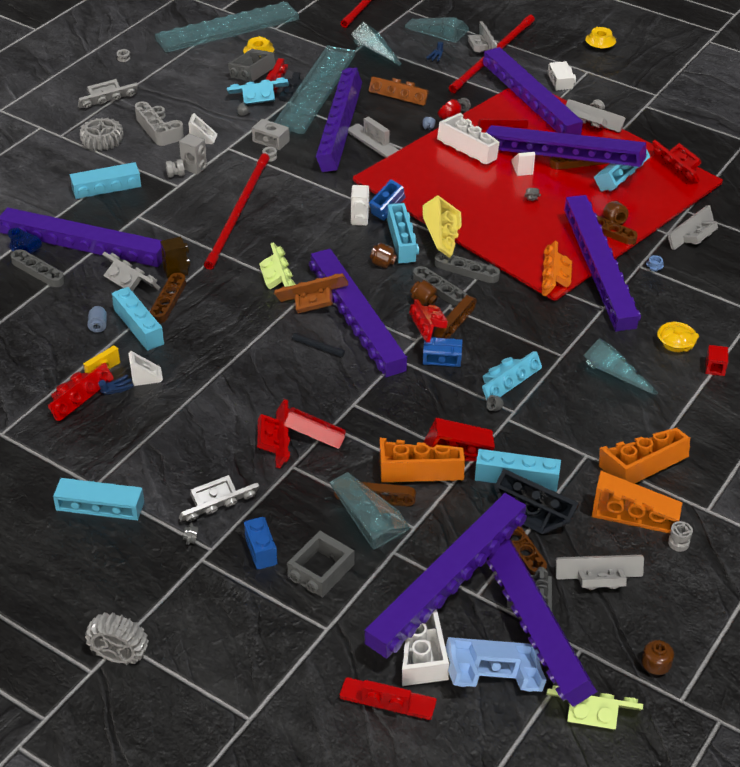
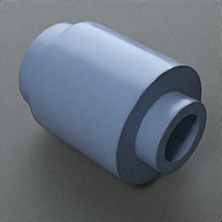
(97, 319)

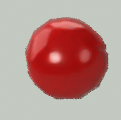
(449, 109)

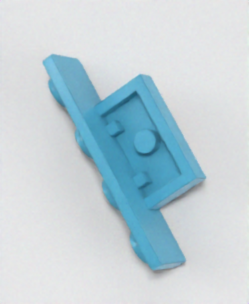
(258, 92)
(510, 374)

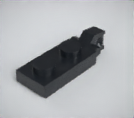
(288, 91)

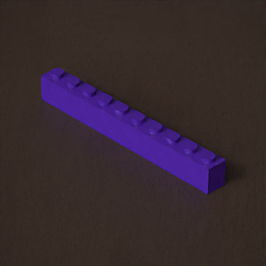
(532, 92)
(339, 120)
(569, 145)
(84, 236)
(602, 264)
(361, 316)
(444, 576)
(541, 624)

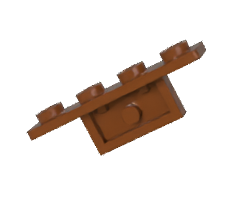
(399, 90)
(312, 294)

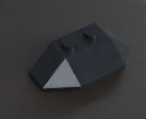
(544, 507)

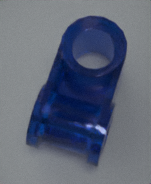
(23, 241)

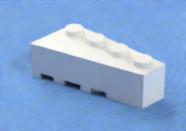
(468, 139)
(425, 654)

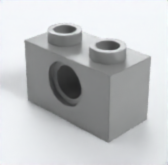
(270, 134)
(193, 153)

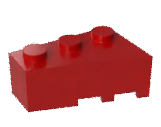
(460, 435)

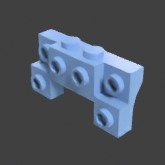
(494, 659)

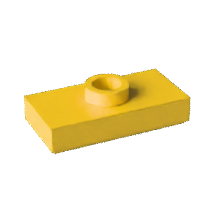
(109, 356)

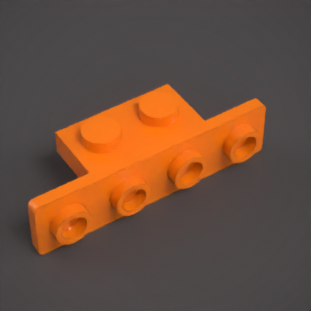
(556, 269)

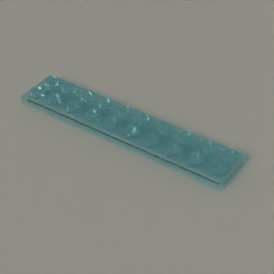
(226, 26)
(315, 89)

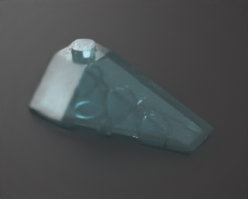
(444, 28)
(373, 41)
(608, 359)
(371, 513)

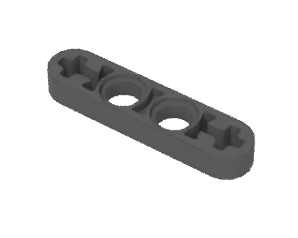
(490, 275)
(52, 277)
(454, 297)

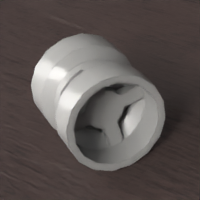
(175, 168)
(680, 536)

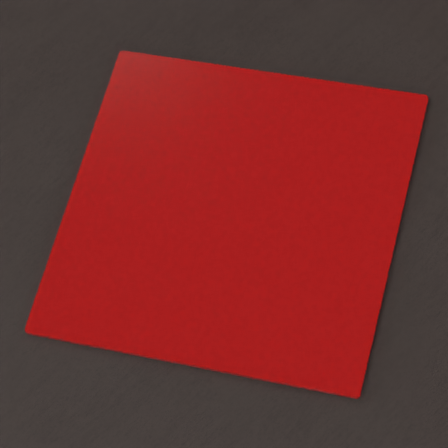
(499, 218)

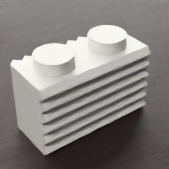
(561, 75)
(359, 205)

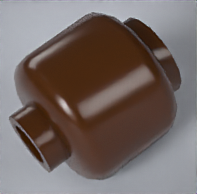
(616, 212)
(383, 255)
(424, 293)
(657, 657)

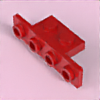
(277, 72)
(681, 158)
(427, 318)
(77, 390)
(274, 434)
(388, 698)

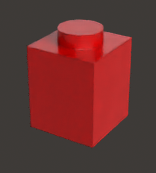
(716, 360)

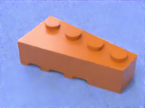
(645, 455)
(420, 462)
(634, 505)

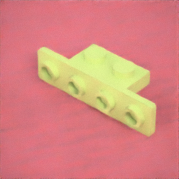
(276, 269)
(596, 710)

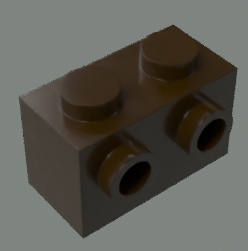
(174, 256)

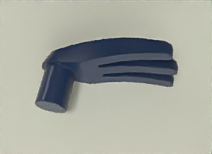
(436, 52)
(115, 386)

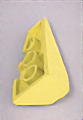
(443, 223)

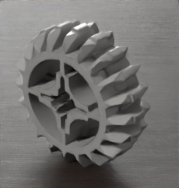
(101, 134)
(116, 638)

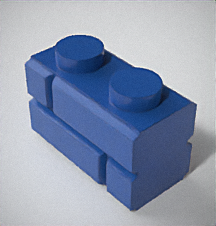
(390, 194)
(442, 352)
(260, 543)

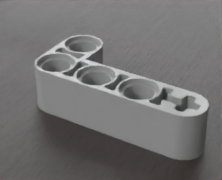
(160, 132)

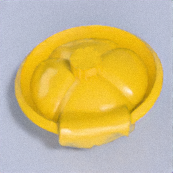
(601, 38)
(259, 43)
(677, 336)

